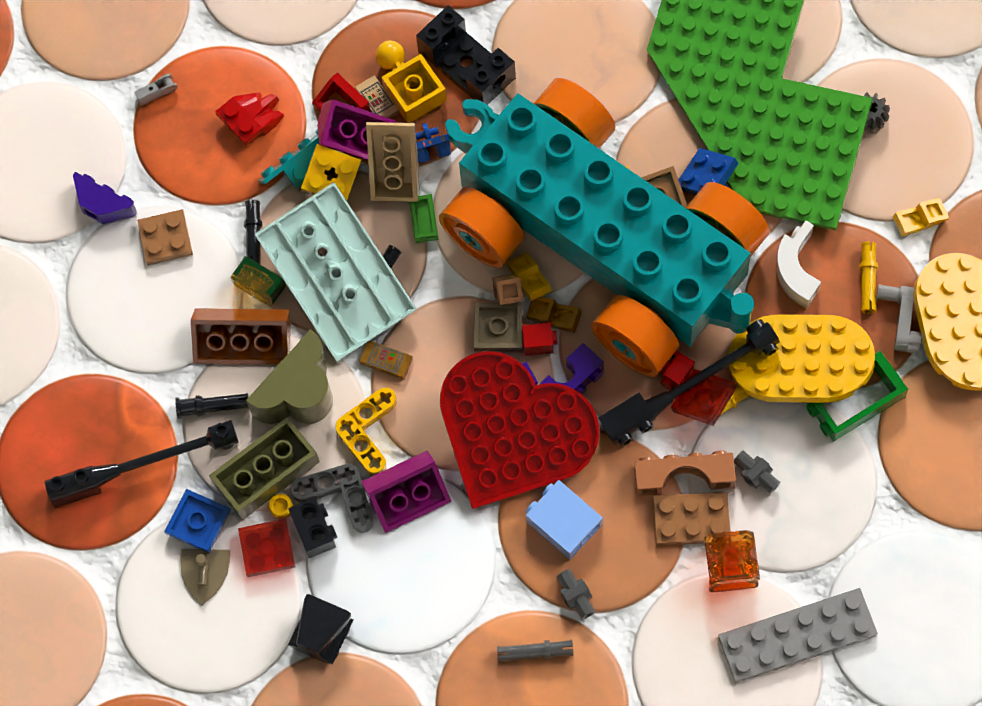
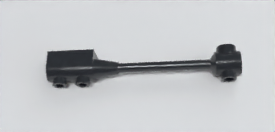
(639, 413)
(87, 481)

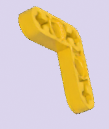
(359, 425)

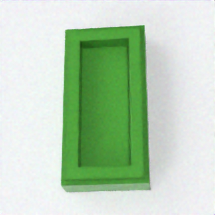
(424, 219)

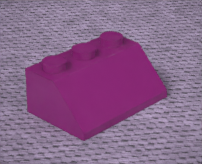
(344, 128)
(406, 491)

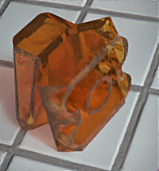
(732, 561)

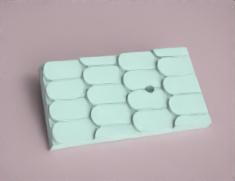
(348, 288)

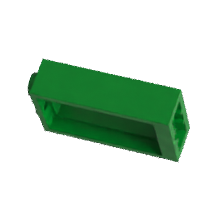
(893, 383)

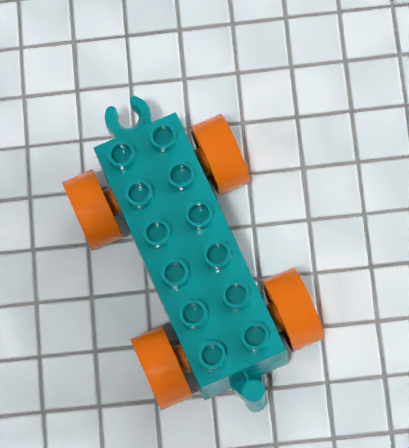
(665, 262)

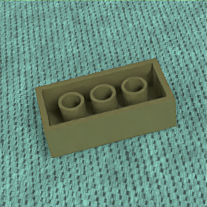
(264, 468)

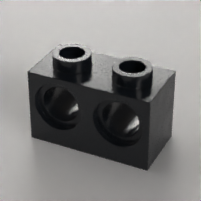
(309, 528)

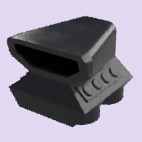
(321, 629)

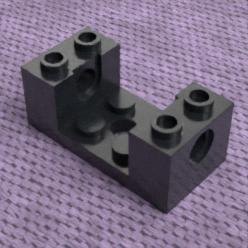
(447, 44)

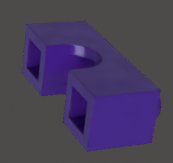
(585, 367)

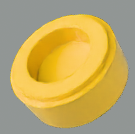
(279, 506)

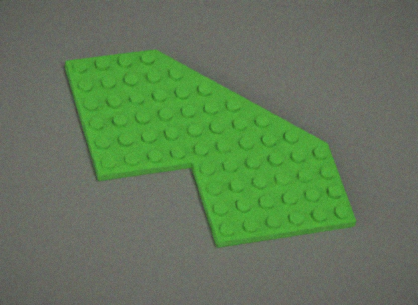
(788, 136)

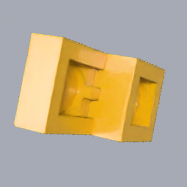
(921, 217)
(532, 281)

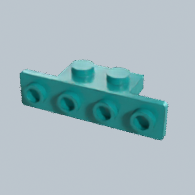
(294, 164)

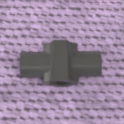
(756, 472)
(575, 594)

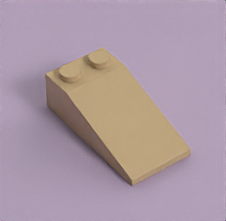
(393, 161)

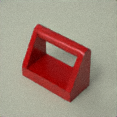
(344, 89)

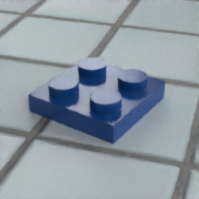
(706, 167)
(197, 521)

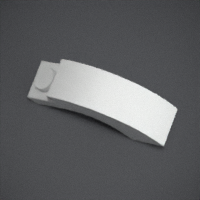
(792, 278)

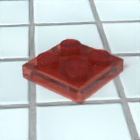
(705, 400)
(266, 547)

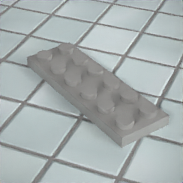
(797, 635)

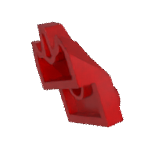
(250, 115)

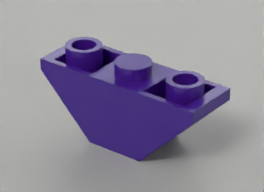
(101, 201)

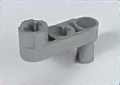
(905, 339)

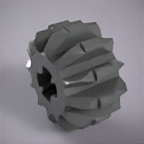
(878, 113)

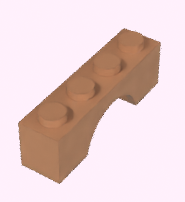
(714, 469)

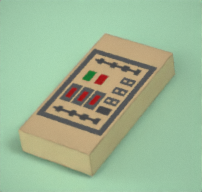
(378, 98)

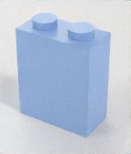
(563, 519)

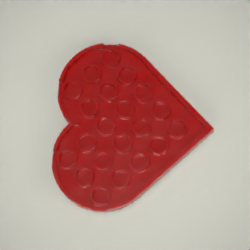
(512, 431)

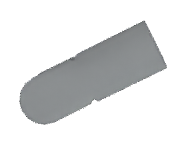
(151, 91)

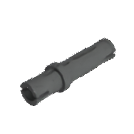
(534, 651)

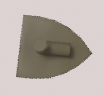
(204, 571)

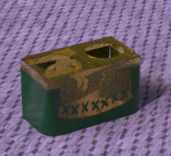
(258, 281)

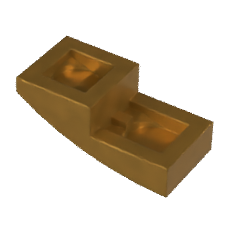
(549, 311)

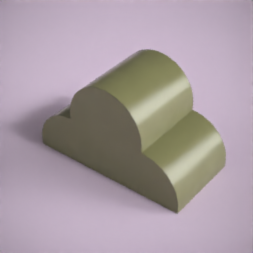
(295, 386)

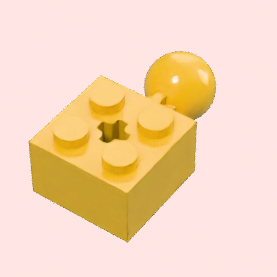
(409, 84)
(325, 159)

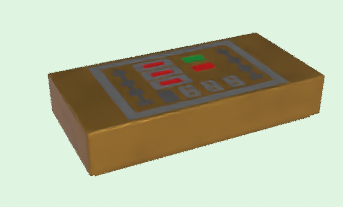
(386, 359)

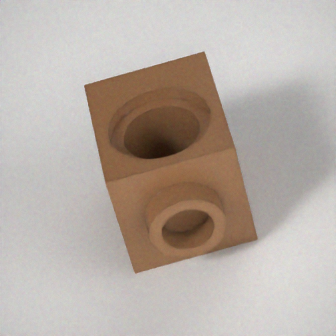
(507, 289)

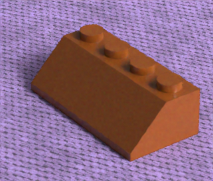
(240, 336)

